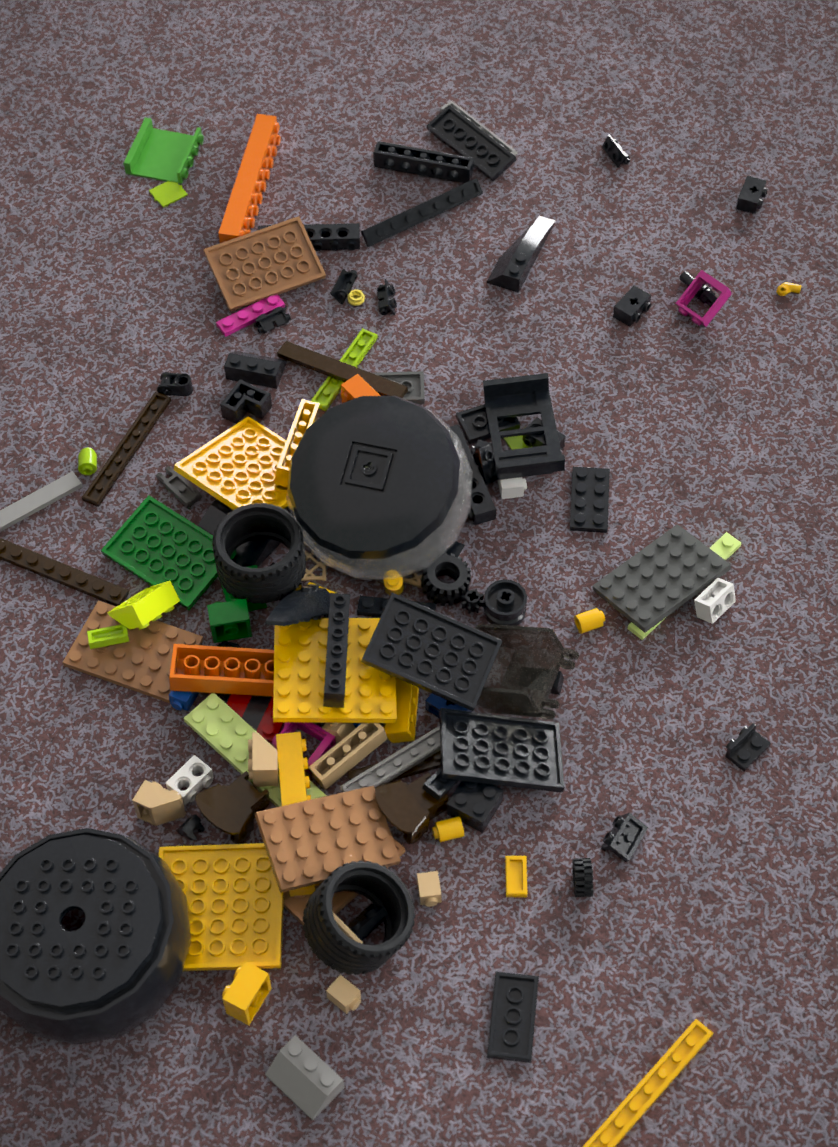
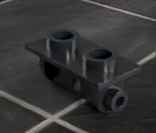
(615, 152)
(343, 285)
(386, 298)
(265, 321)
(487, 469)

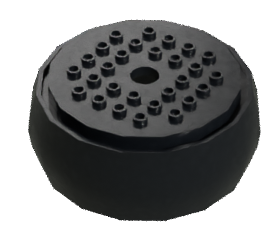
(121, 959)

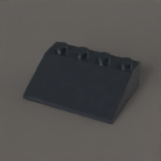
(249, 553)

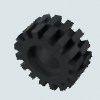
(582, 877)

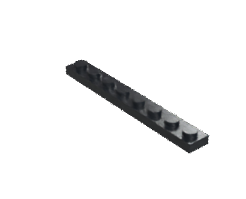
(421, 212)

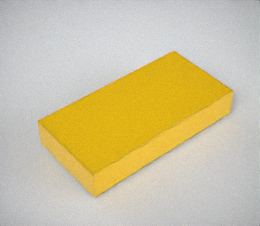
(516, 876)

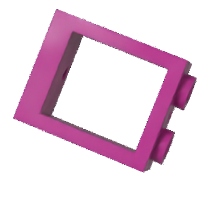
(693, 288)
(327, 739)

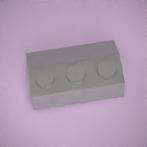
(304, 1077)

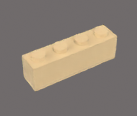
(347, 753)

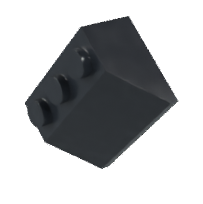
(254, 369)

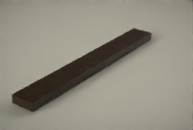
(338, 369)
(126, 449)

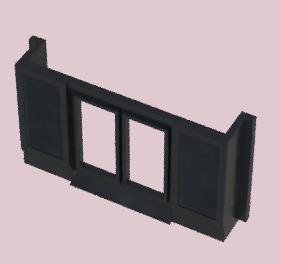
(518, 398)

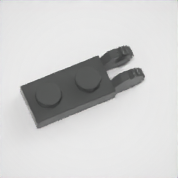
(179, 487)

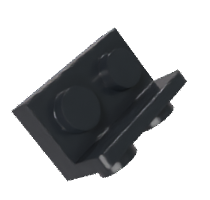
(746, 747)
(624, 836)

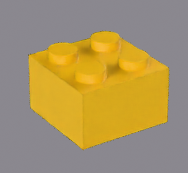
(246, 993)

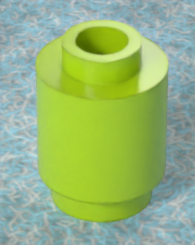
(87, 461)

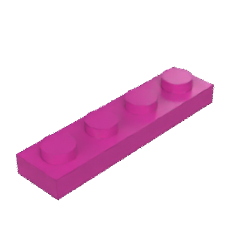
(248, 315)

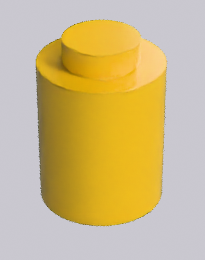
(395, 586)
(589, 620)
(448, 829)

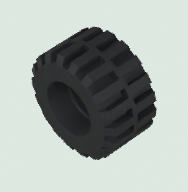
(441, 591)

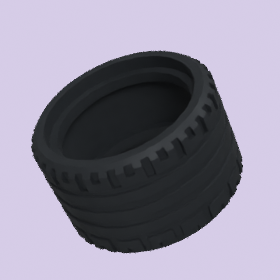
(254, 523)
(382, 889)

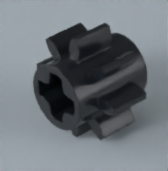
(472, 601)

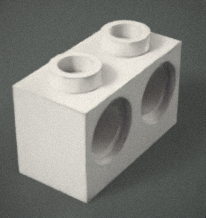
(715, 600)
(185, 778)

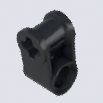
(176, 384)

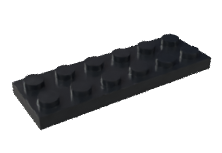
(471, 142)

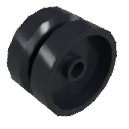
(505, 603)

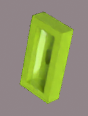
(107, 636)

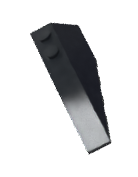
(519, 258)
(301, 606)

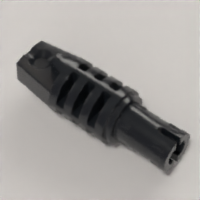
(704, 294)

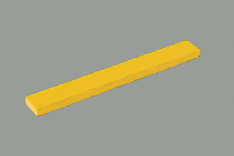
(651, 1086)

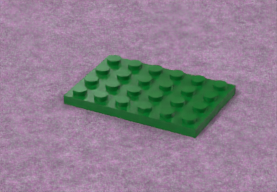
(163, 548)

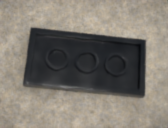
(513, 1017)

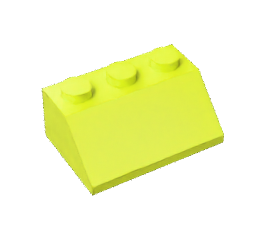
(146, 606)

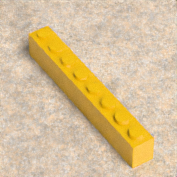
(293, 779)

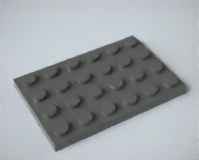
(661, 578)

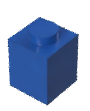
(182, 699)

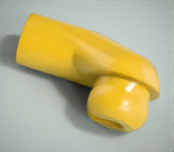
(787, 288)

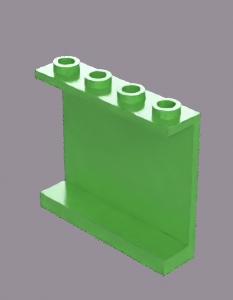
(162, 153)

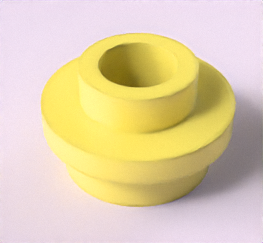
(356, 294)

